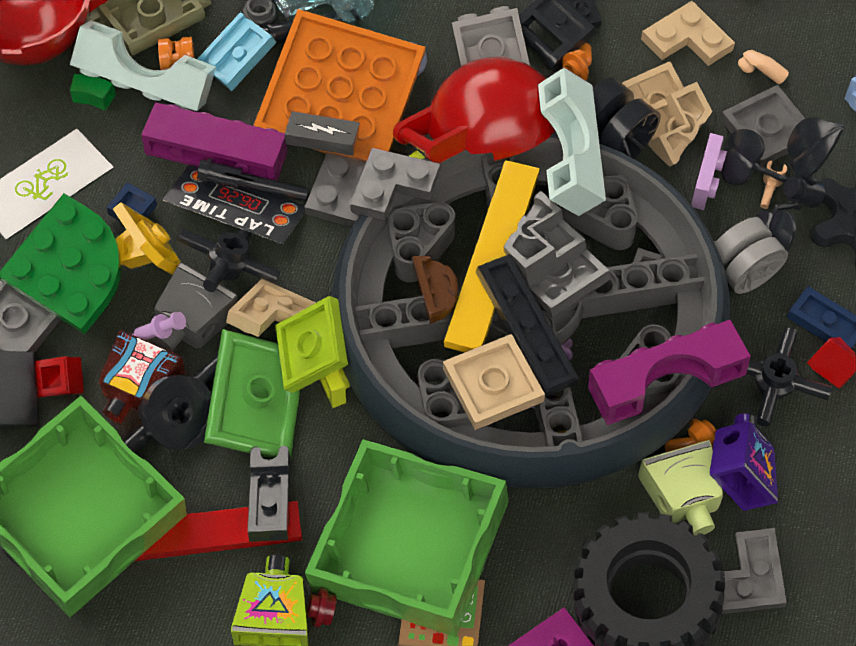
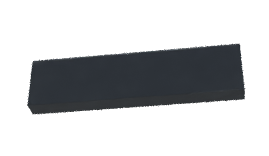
(527, 324)

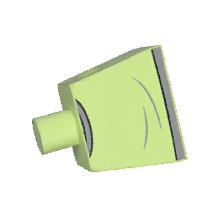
(683, 485)

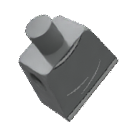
(203, 310)

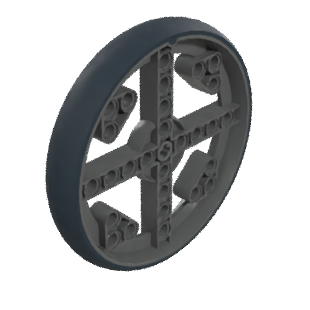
(545, 456)

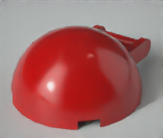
(40, 29)
(482, 110)

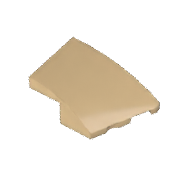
(680, 108)

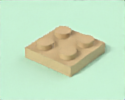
(493, 381)

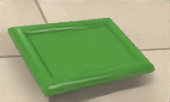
(250, 398)

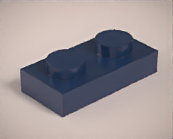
(823, 317)

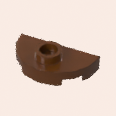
(437, 287)

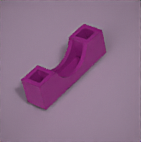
(711, 354)

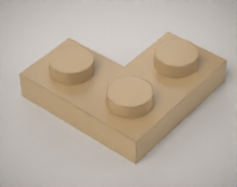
(690, 28)
(264, 306)

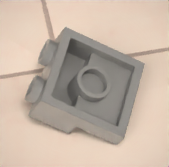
(490, 36)

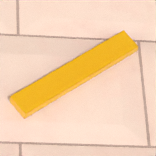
(508, 205)

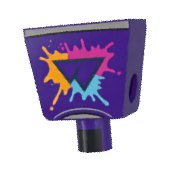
(745, 464)

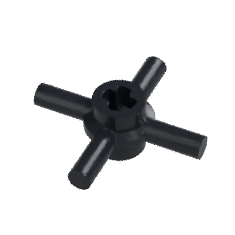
(228, 257)
(787, 380)

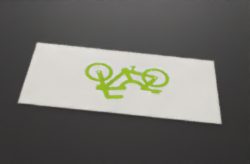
(45, 177)

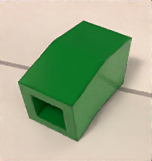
(92, 91)

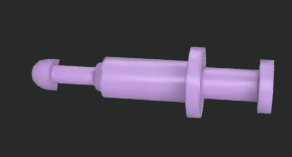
(161, 326)

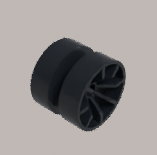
(621, 120)

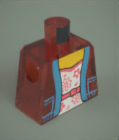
(131, 371)

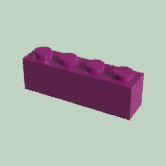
(194, 136)

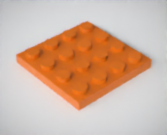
(342, 75)

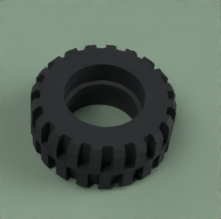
(657, 544)

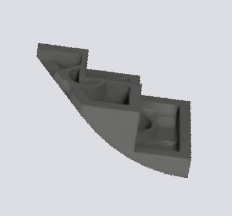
(554, 258)

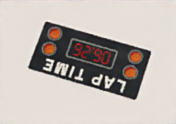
(243, 208)

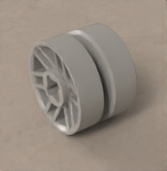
(750, 254)

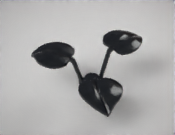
(809, 147)

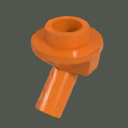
(579, 61)
(698, 432)

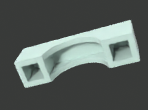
(102, 53)
(570, 108)

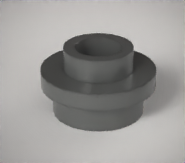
(254, 7)

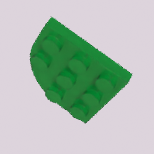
(67, 264)

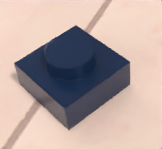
(133, 198)

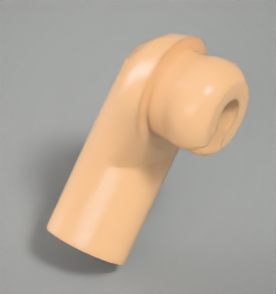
(767, 65)

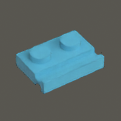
(237, 50)

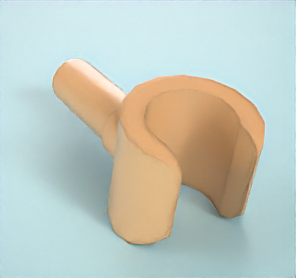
(770, 186)

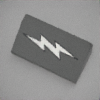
(321, 133)

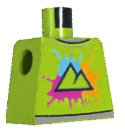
(271, 608)

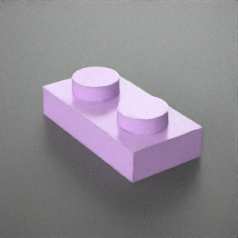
(712, 161)

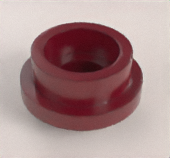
(321, 608)

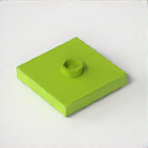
(311, 344)

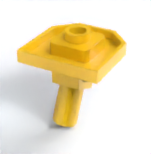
(144, 242)

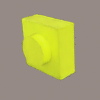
(335, 387)

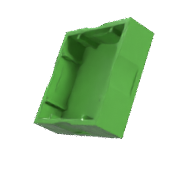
(81, 506)
(409, 537)

